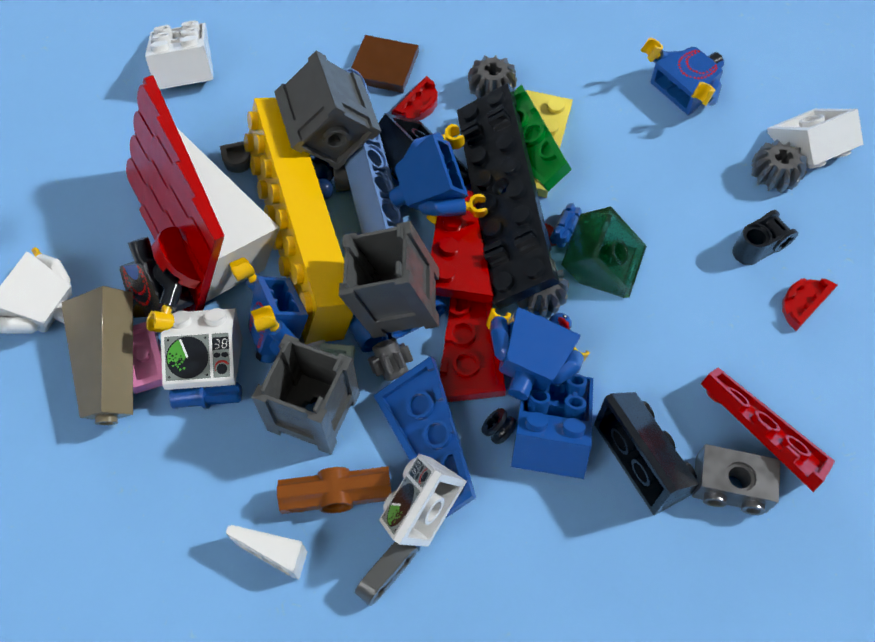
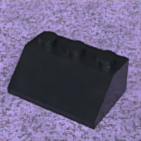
(397, 137)
(645, 451)

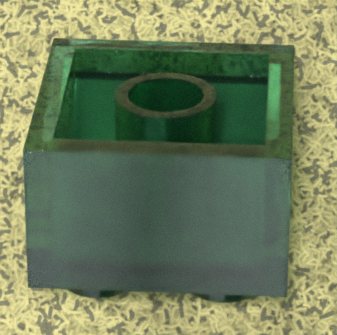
(604, 252)

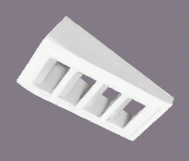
(278, 551)

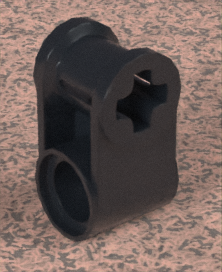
(763, 238)

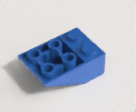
(556, 429)

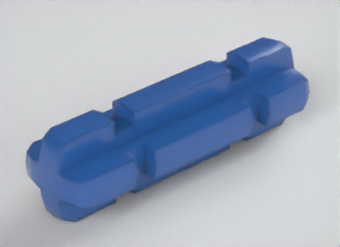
(565, 225)

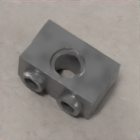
(756, 473)

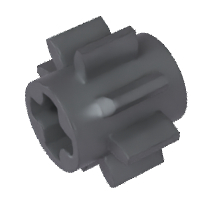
(390, 359)

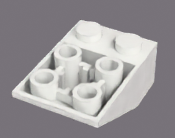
(179, 55)

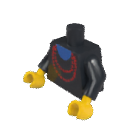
(154, 291)

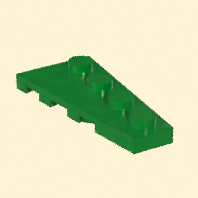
(544, 153)

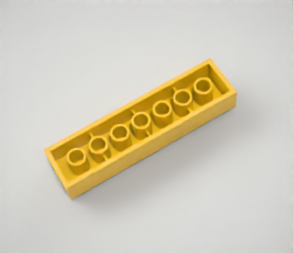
(306, 234)

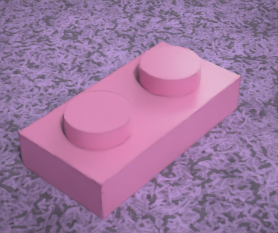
(146, 359)

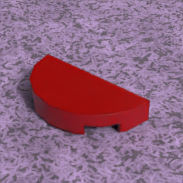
(419, 102)
(172, 255)
(804, 298)

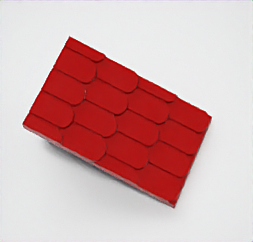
(190, 192)

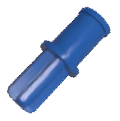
(205, 396)

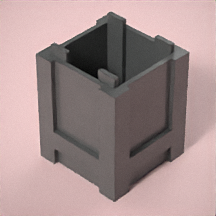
(326, 111)
(390, 280)
(299, 379)

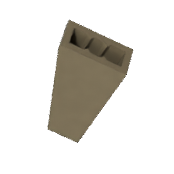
(101, 352)

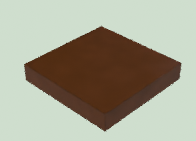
(385, 62)

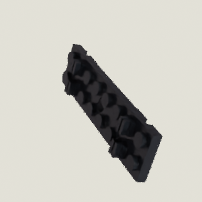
(514, 227)

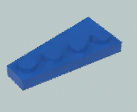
(423, 422)

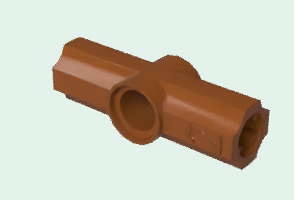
(333, 490)

